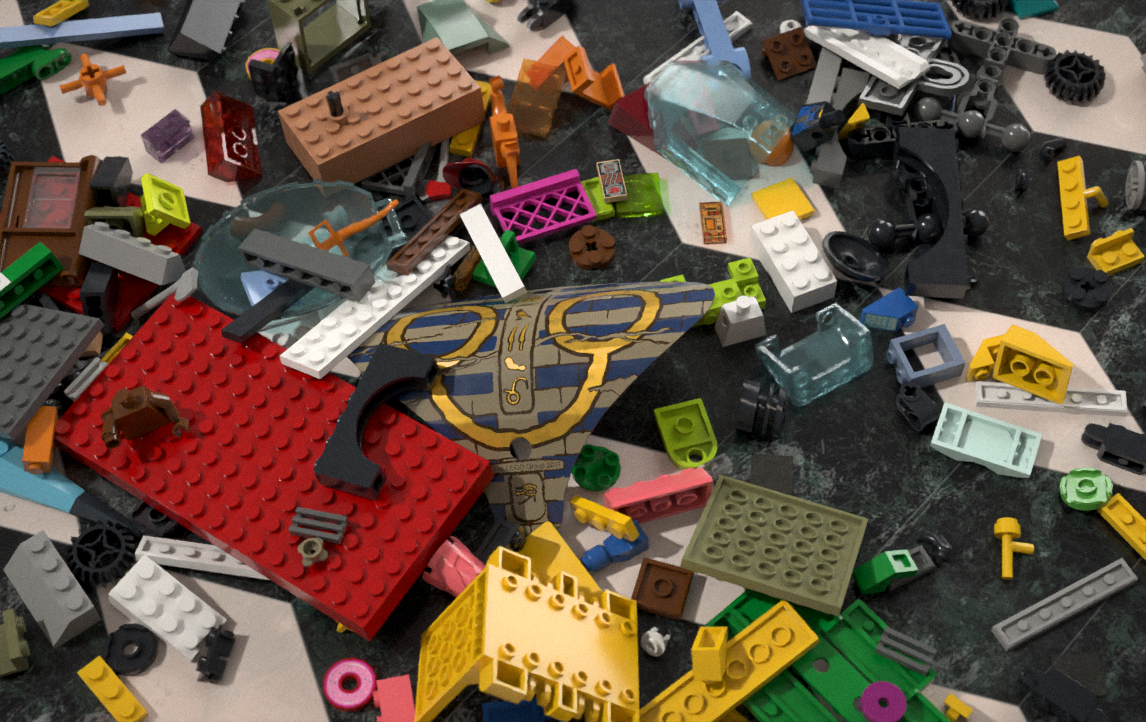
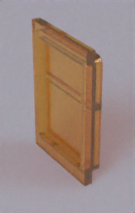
(536, 97)

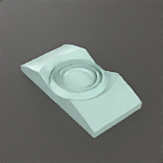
(986, 441)

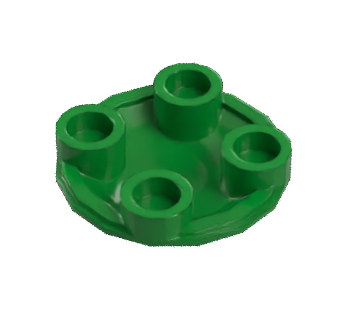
(596, 468)

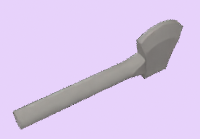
(183, 288)

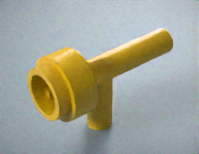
(1007, 530)

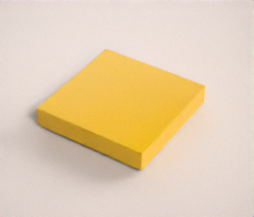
(782, 198)

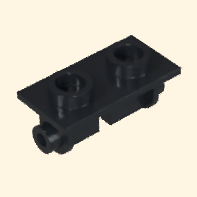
(210, 665)

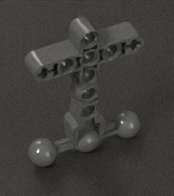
(1000, 49)

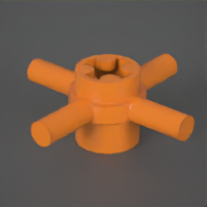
(93, 80)

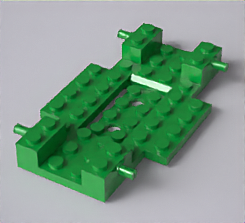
(847, 647)

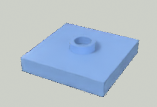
(260, 284)

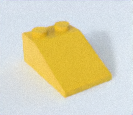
(1032, 365)

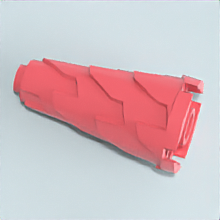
(453, 567)

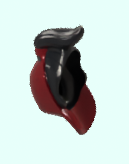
(472, 176)

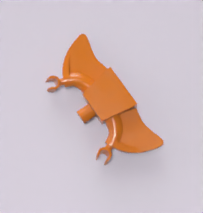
(503, 132)

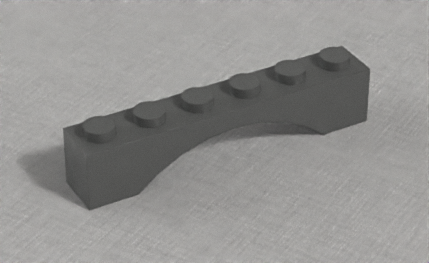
(831, 159)

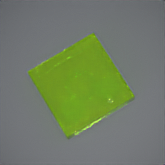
(642, 196)

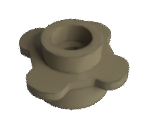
(309, 545)

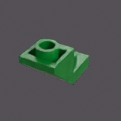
(878, 572)

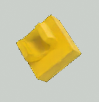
(957, 709)

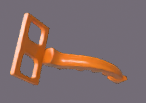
(340, 236)

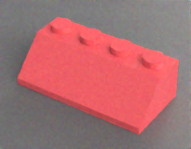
(662, 496)

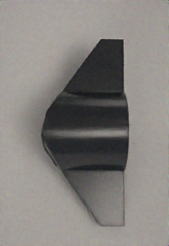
(445, 282)

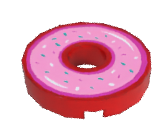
(349, 670)

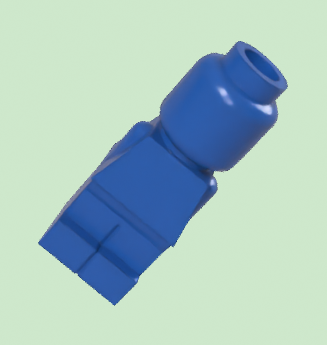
(615, 550)

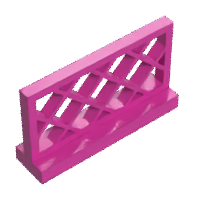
(536, 194)

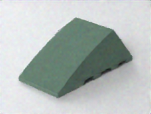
(457, 26)

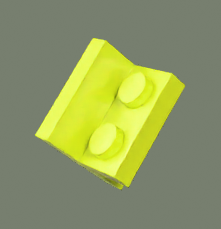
(162, 204)

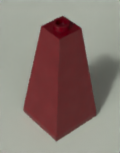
(632, 118)

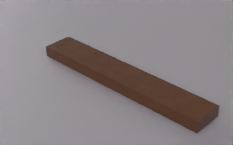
(433, 233)

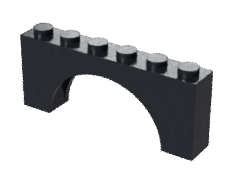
(387, 375)

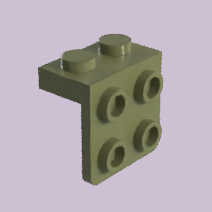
(12, 644)

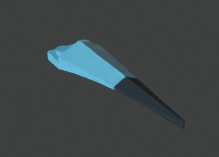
(52, 489)

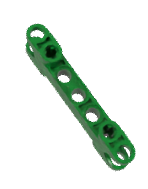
(31, 62)

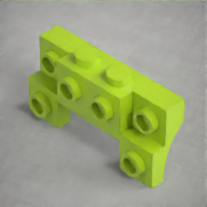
(742, 283)

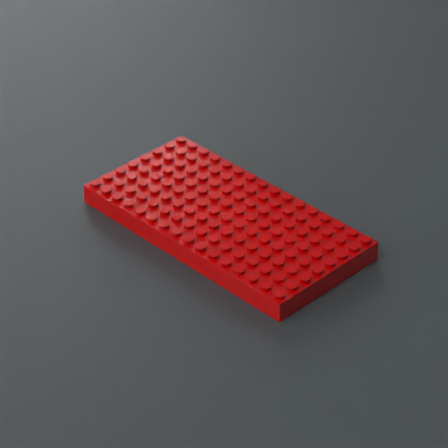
(254, 460)

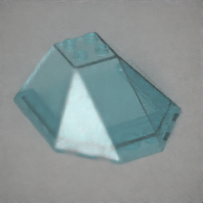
(714, 123)

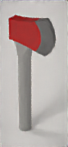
(439, 189)

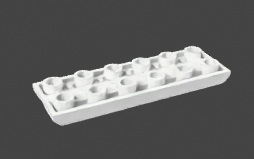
(871, 53)

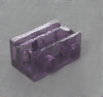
(167, 136)

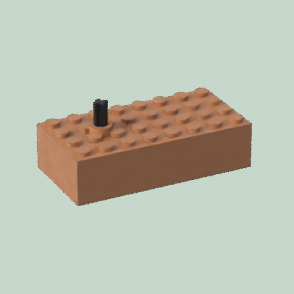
(383, 114)

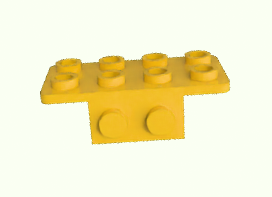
(552, 554)

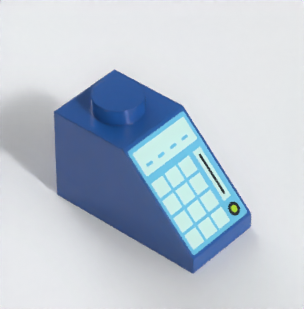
(890, 312)

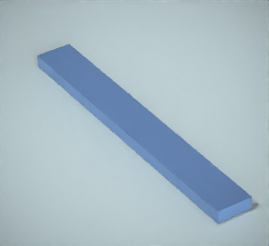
(81, 30)

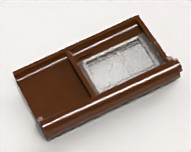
(48, 206)

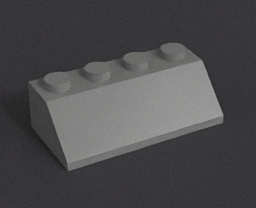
(131, 254)
(50, 590)

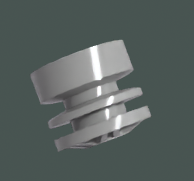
(1136, 186)

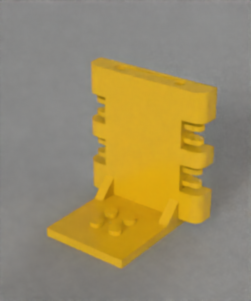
(531, 641)

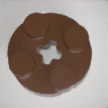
(591, 237)

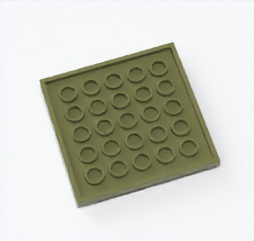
(776, 544)

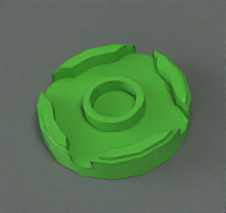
(1086, 489)

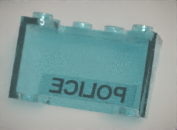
(822, 360)

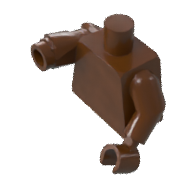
(139, 413)

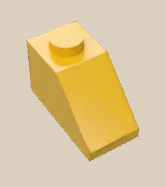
(709, 654)

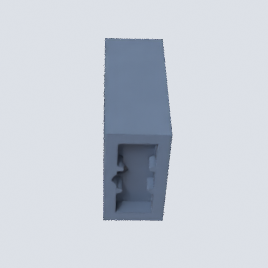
(945, 345)

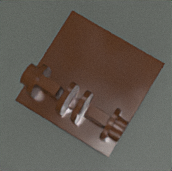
(788, 53)

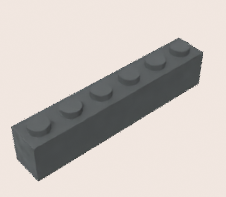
(307, 264)

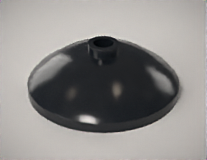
(854, 257)

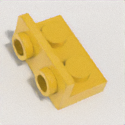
(1115, 252)

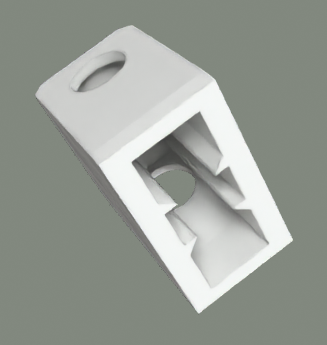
(740, 321)

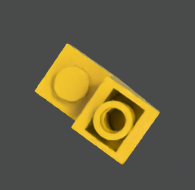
(983, 360)

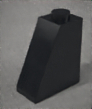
(112, 182)
(100, 294)

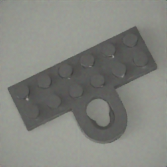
(887, 98)

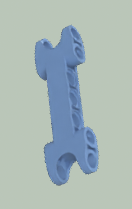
(715, 34)

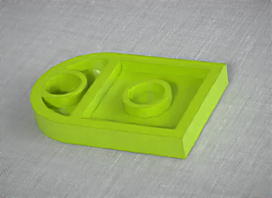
(686, 432)

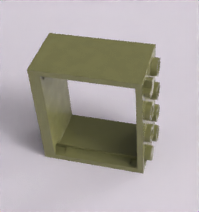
(324, 35)

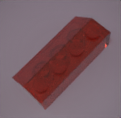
(230, 138)

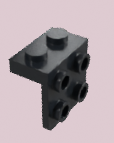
(273, 79)
(504, 535)

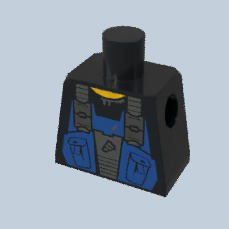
(815, 125)

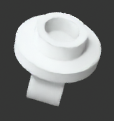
(654, 642)

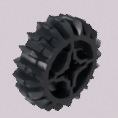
(980, 8)
(1074, 77)
(106, 560)

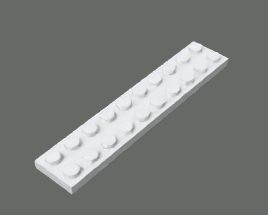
(356, 321)

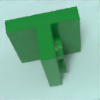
(520, 258)

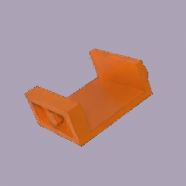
(597, 87)

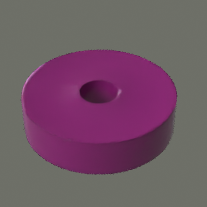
(883, 692)

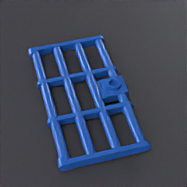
(879, 16)

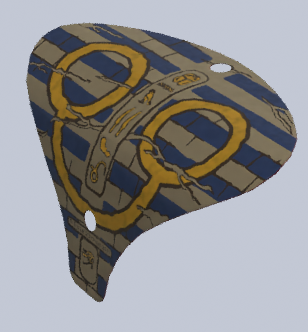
(536, 373)

